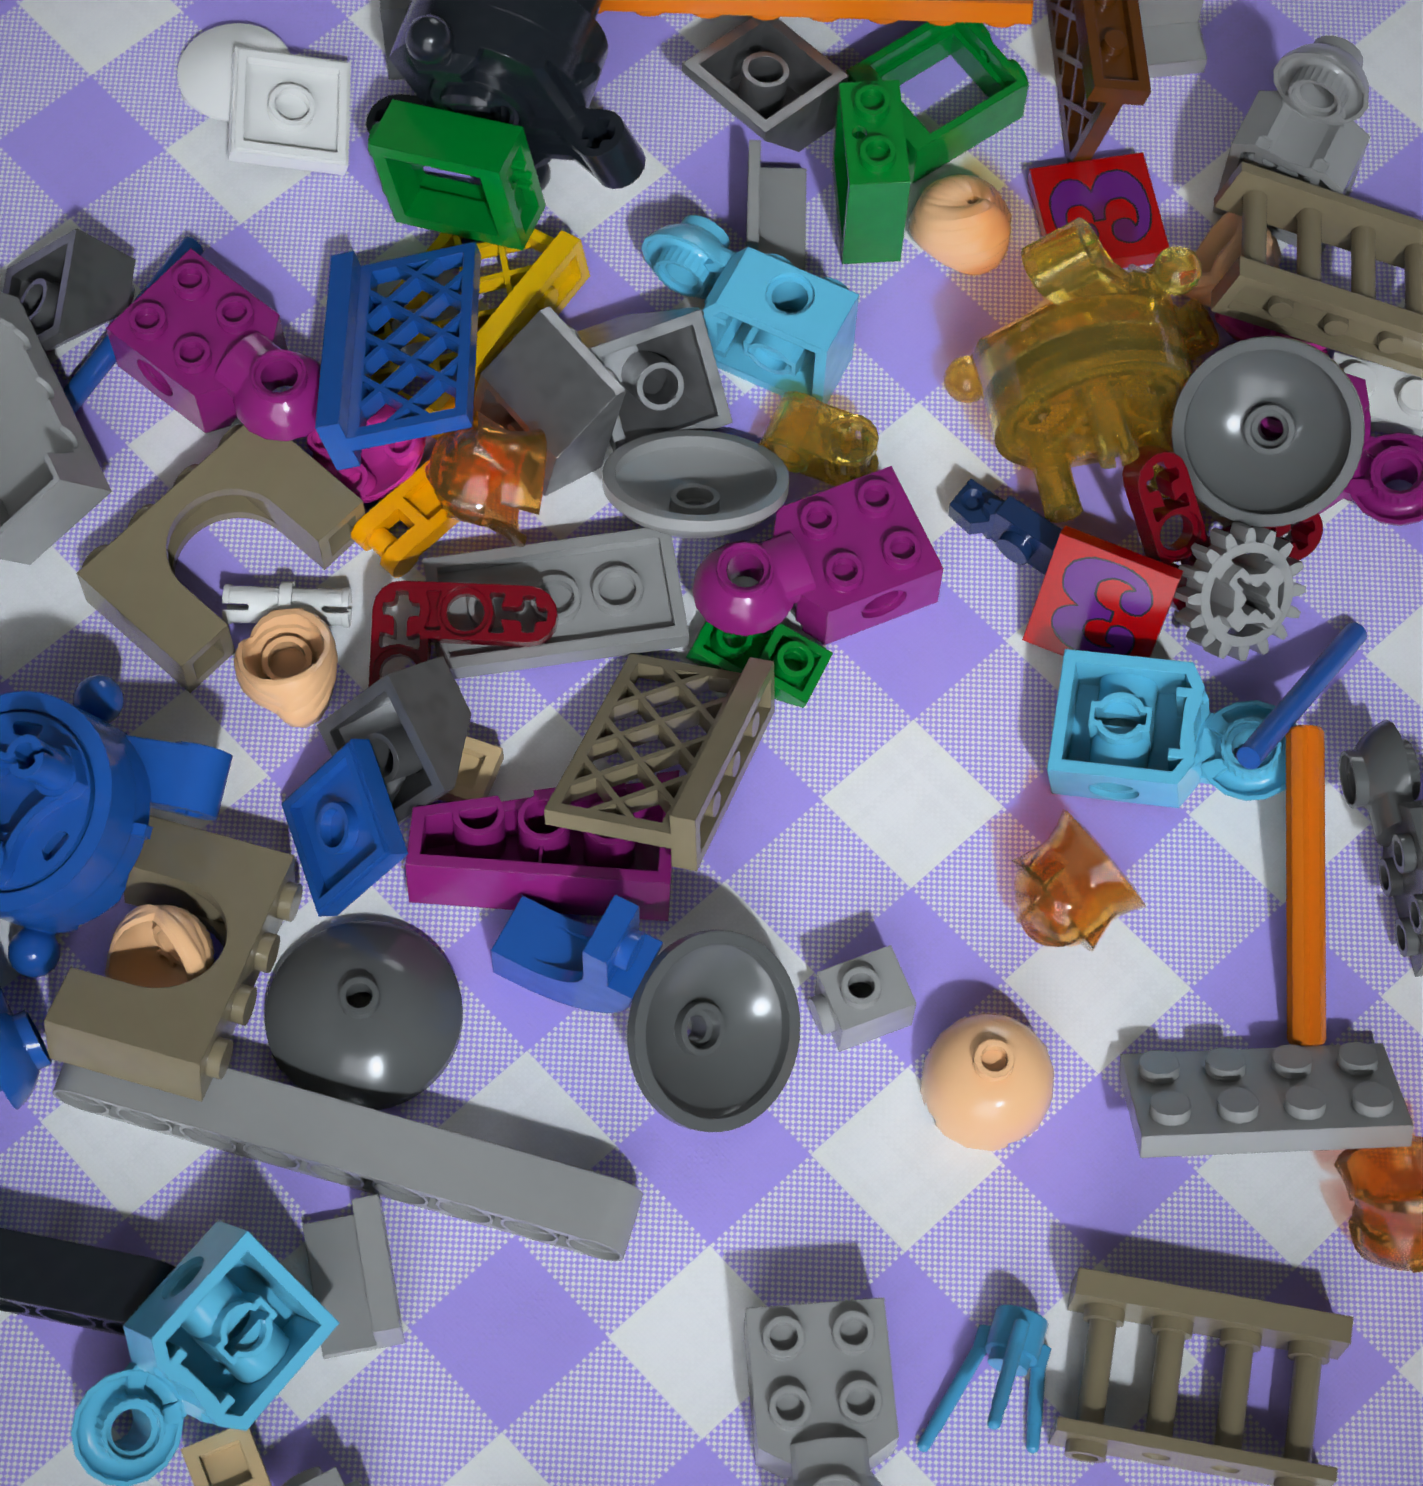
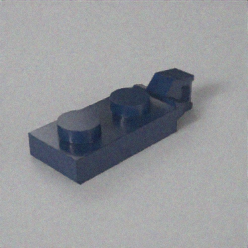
(1015, 528)

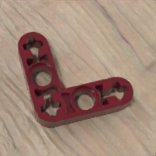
(1174, 482)
(433, 622)

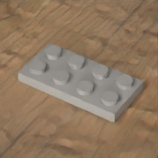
(609, 592)
(1264, 1100)

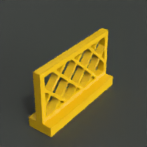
(546, 283)

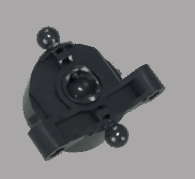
(518, 67)

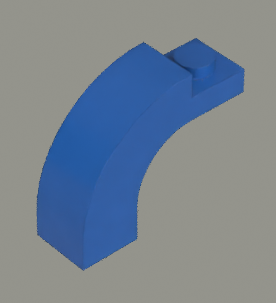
(576, 961)

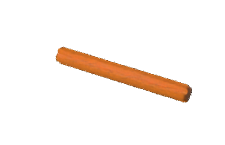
(1305, 886)

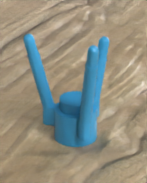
(1013, 1347)

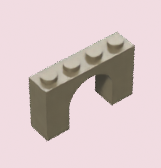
(243, 478)
(182, 1032)

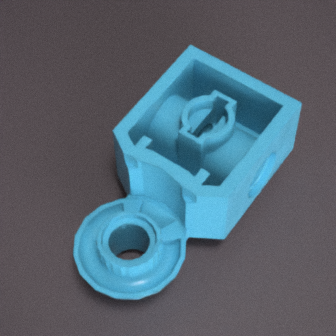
(759, 309)
(1148, 736)
(202, 1345)

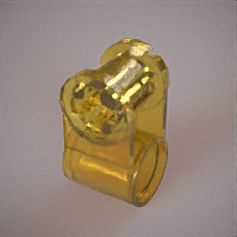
(821, 438)

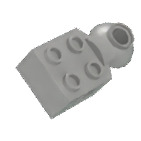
(1309, 122)
(821, 1391)

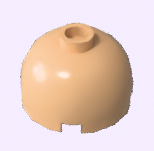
(987, 1081)

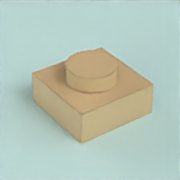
(476, 771)
(226, 1460)

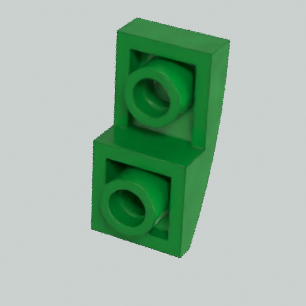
(796, 658)

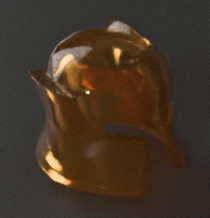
(489, 475)
(1071, 888)
(1387, 1205)

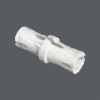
(266, 599)

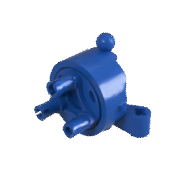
(81, 809)

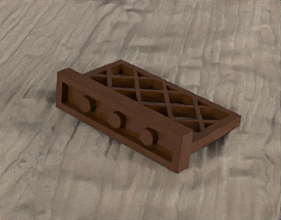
(1096, 67)

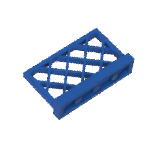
(354, 354)

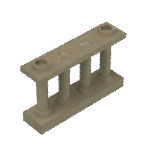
(1302, 303)
(1243, 1328)

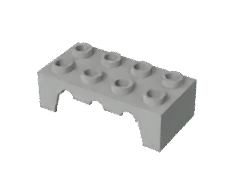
(44, 457)

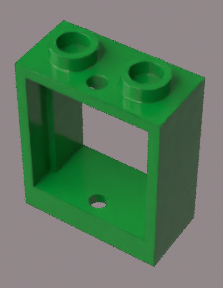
(979, 57)
(496, 152)
(870, 171)

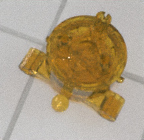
(1091, 366)

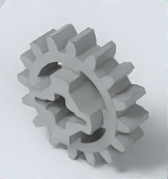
(1240, 594)

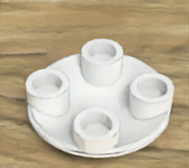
(207, 65)

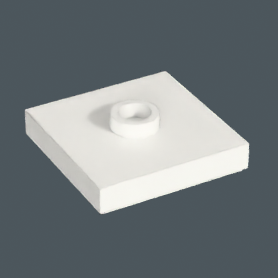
(289, 111)

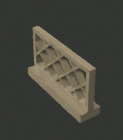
(712, 762)

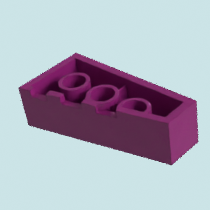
(498, 850)

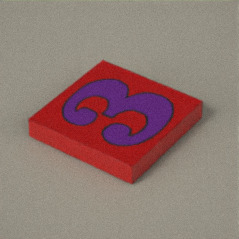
(1109, 195)
(1101, 598)

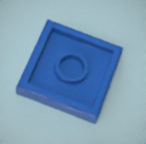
(344, 828)

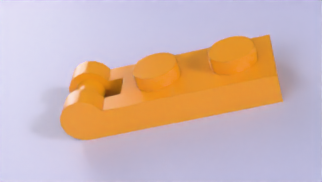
(418, 509)

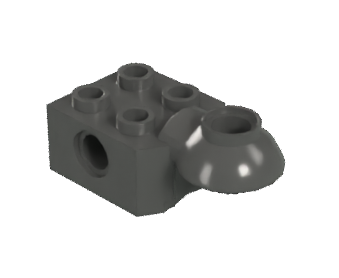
(1386, 780)

